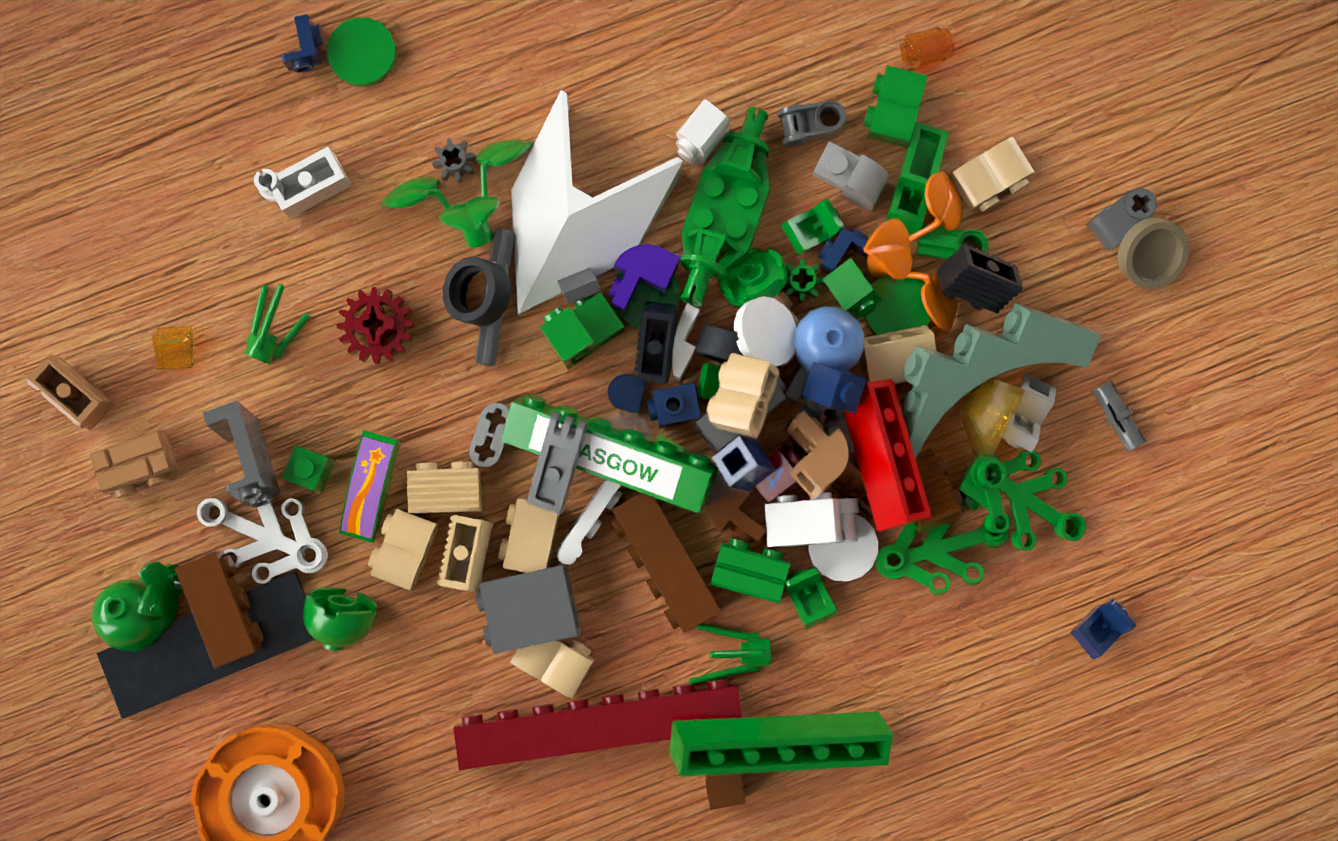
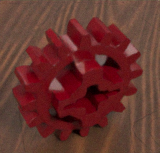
(361, 325)

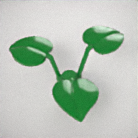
(471, 215)

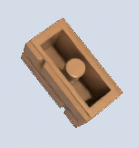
(70, 392)
(134, 463)

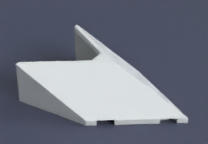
(564, 228)

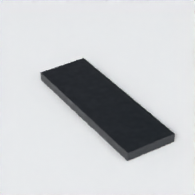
(181, 661)

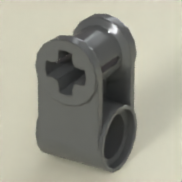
(809, 123)
(1119, 218)

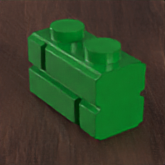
(750, 572)

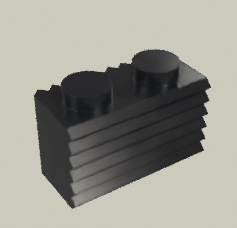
(979, 279)
(656, 342)

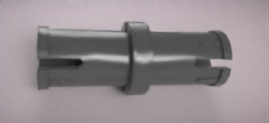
(1119, 416)

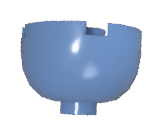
(829, 338)

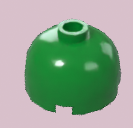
(117, 617)
(338, 619)

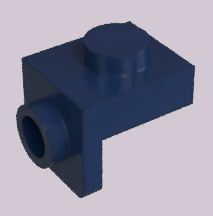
(310, 39)
(833, 251)
(1102, 627)

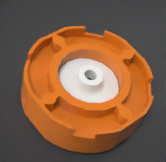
(272, 761)

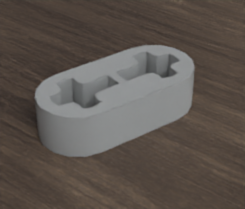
(483, 432)

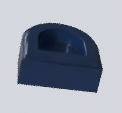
(626, 393)

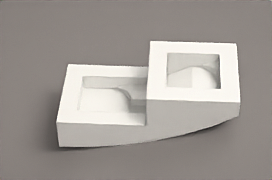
(683, 351)

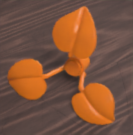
(890, 250)

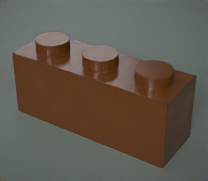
(220, 608)

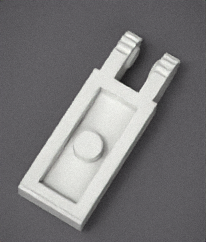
(587, 522)

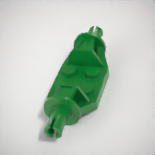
(726, 207)

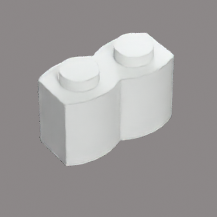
(701, 133)

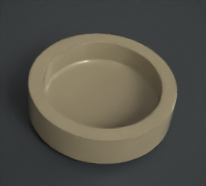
(1153, 253)

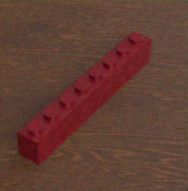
(589, 727)

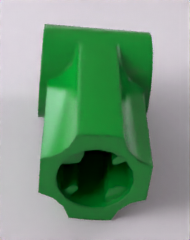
(944, 243)

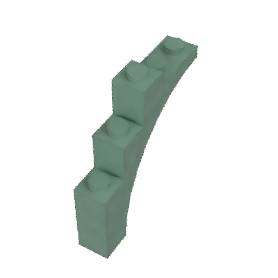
(979, 355)

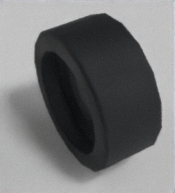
(456, 286)
(717, 344)

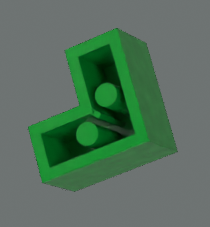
(583, 330)

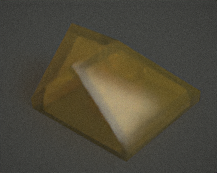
(988, 414)

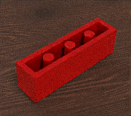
(886, 458)

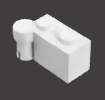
(303, 183)
(811, 521)

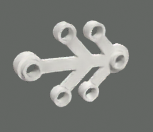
(269, 538)

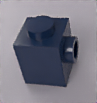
(834, 387)
(674, 405)
(743, 463)

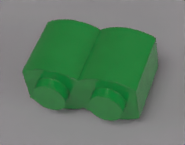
(896, 105)

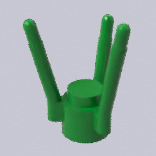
(260, 342)
(752, 653)

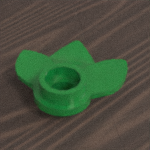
(162, 592)

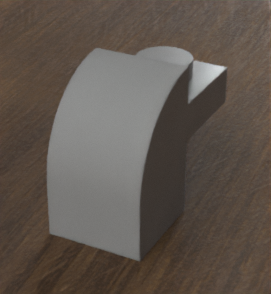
(856, 176)
(1030, 413)

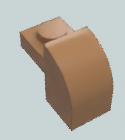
(825, 456)

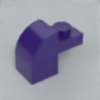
(645, 265)

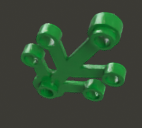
(1022, 497)
(937, 552)

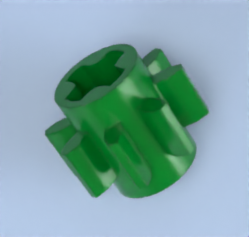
(809, 274)

